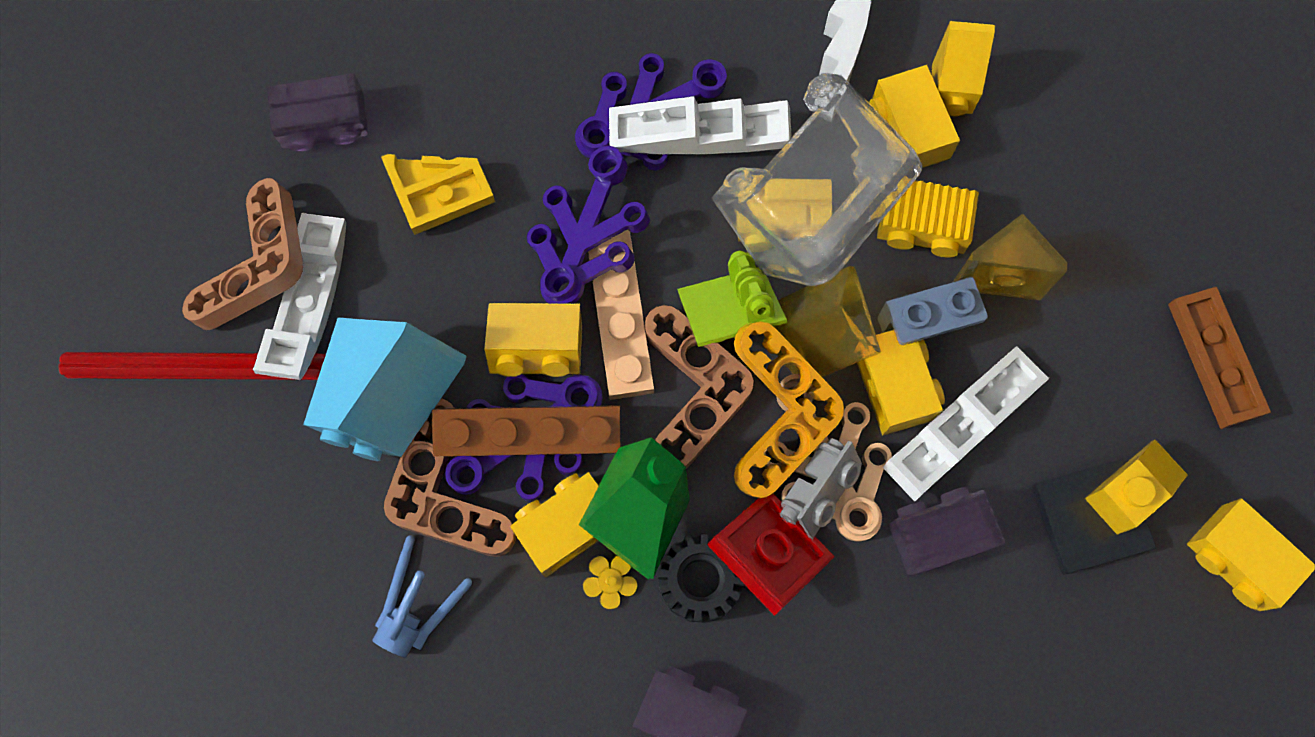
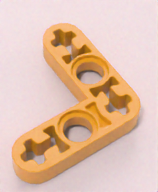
(797, 417)

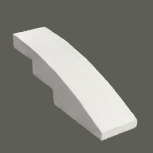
(847, 27)
(696, 128)
(965, 423)

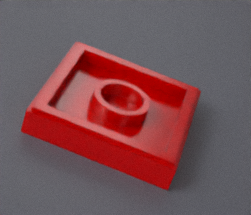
(770, 553)

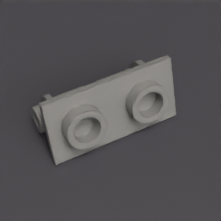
(814, 505)

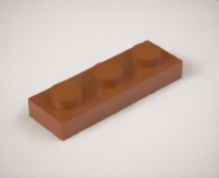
(1219, 358)

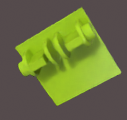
(727, 303)

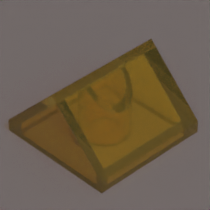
(1015, 263)
(829, 324)

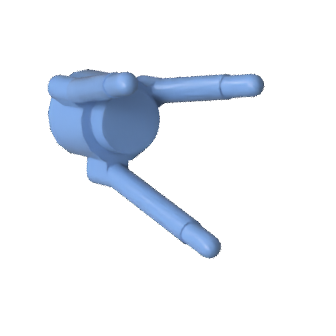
(398, 627)

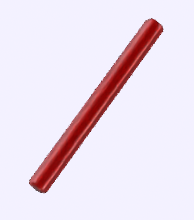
(170, 366)

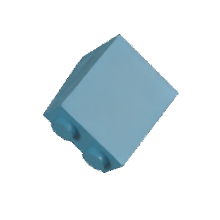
(379, 385)

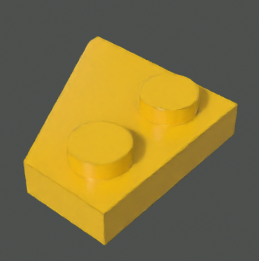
(437, 188)

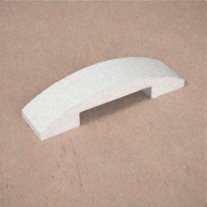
(307, 304)

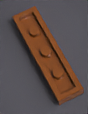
(525, 430)

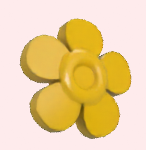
(609, 581)

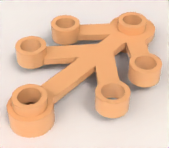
(850, 499)

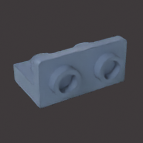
(933, 311)

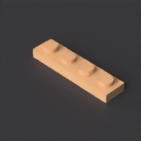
(622, 327)

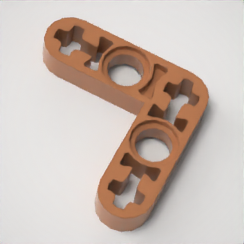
(270, 270)
(707, 377)
(432, 504)

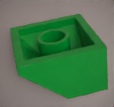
(639, 504)

